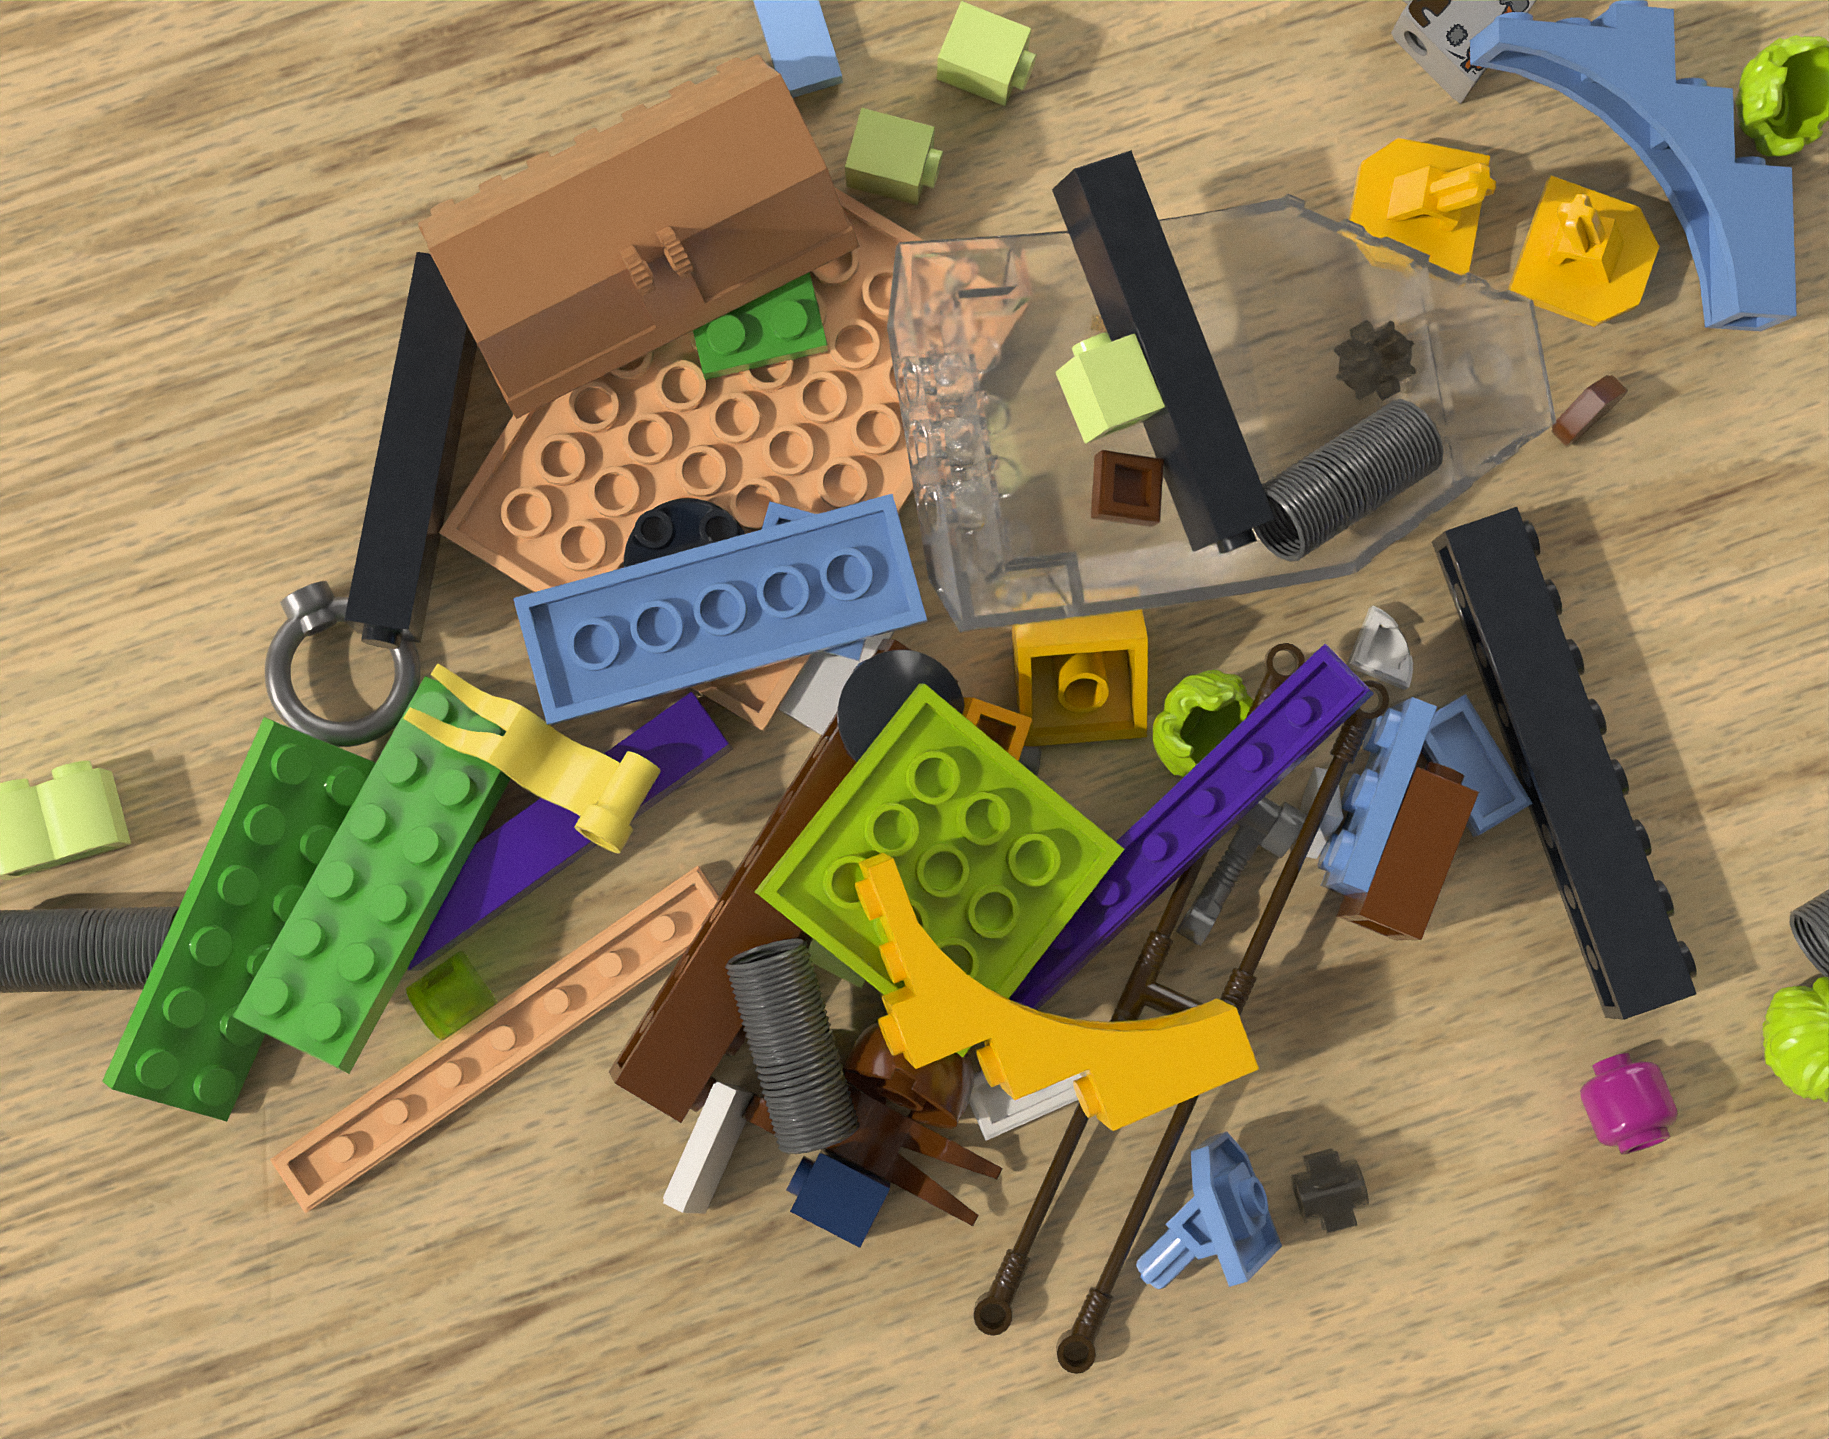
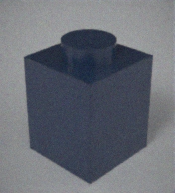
(837, 1195)

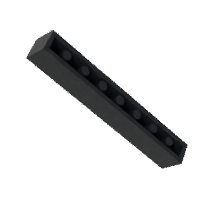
(1564, 765)

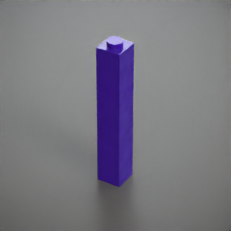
(544, 838)

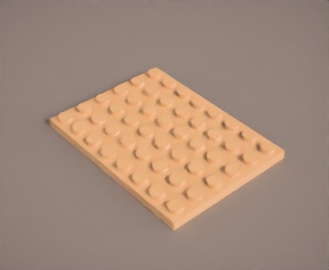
(796, 433)

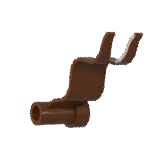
(877, 1147)

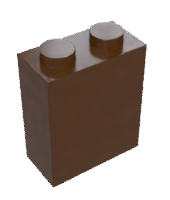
(1414, 856)

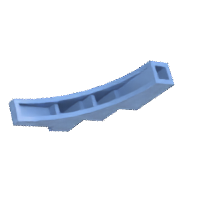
(1684, 133)

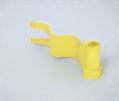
(548, 762)

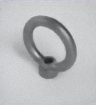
(311, 612)

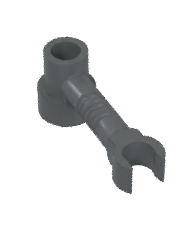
(1264, 825)

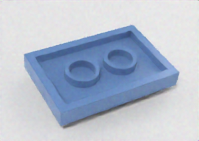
(1375, 796)

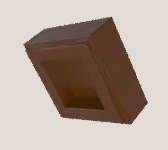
(1127, 488)

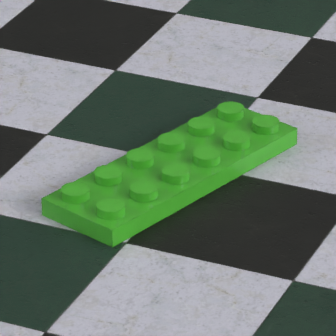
(258, 861)
(376, 888)

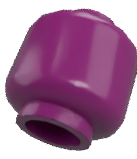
(1628, 1104)

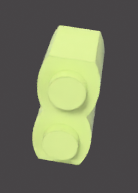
(59, 820)

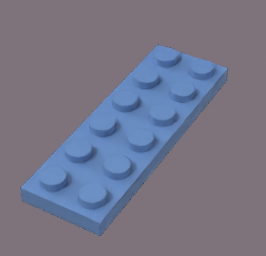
(720, 609)

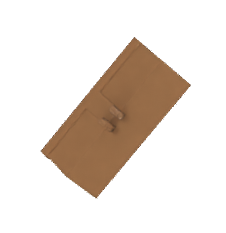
(639, 233)

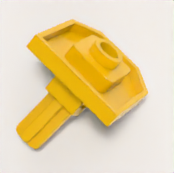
(1424, 199)
(1585, 254)

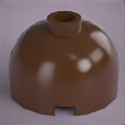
(933, 1092)

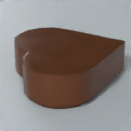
(1588, 409)

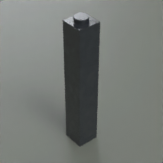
(1144, 295)
(412, 465)

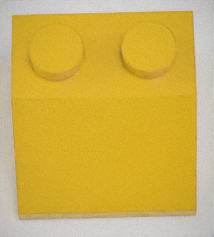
(1082, 678)

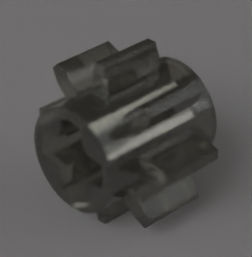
(1375, 360)
(1330, 1190)

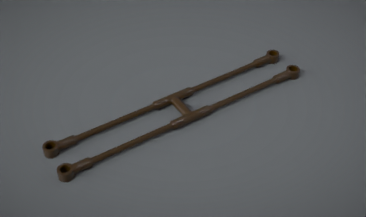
(1144, 991)

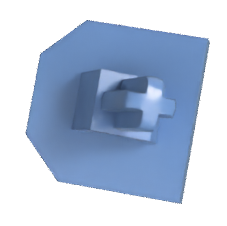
(1223, 1219)

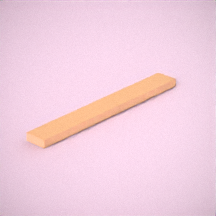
(496, 1042)

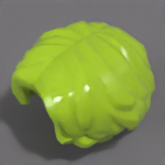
(1785, 95)
(1198, 718)
(1799, 1038)

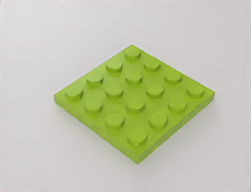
(976, 840)

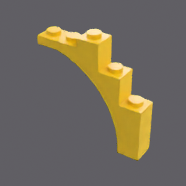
(1123, 1065)

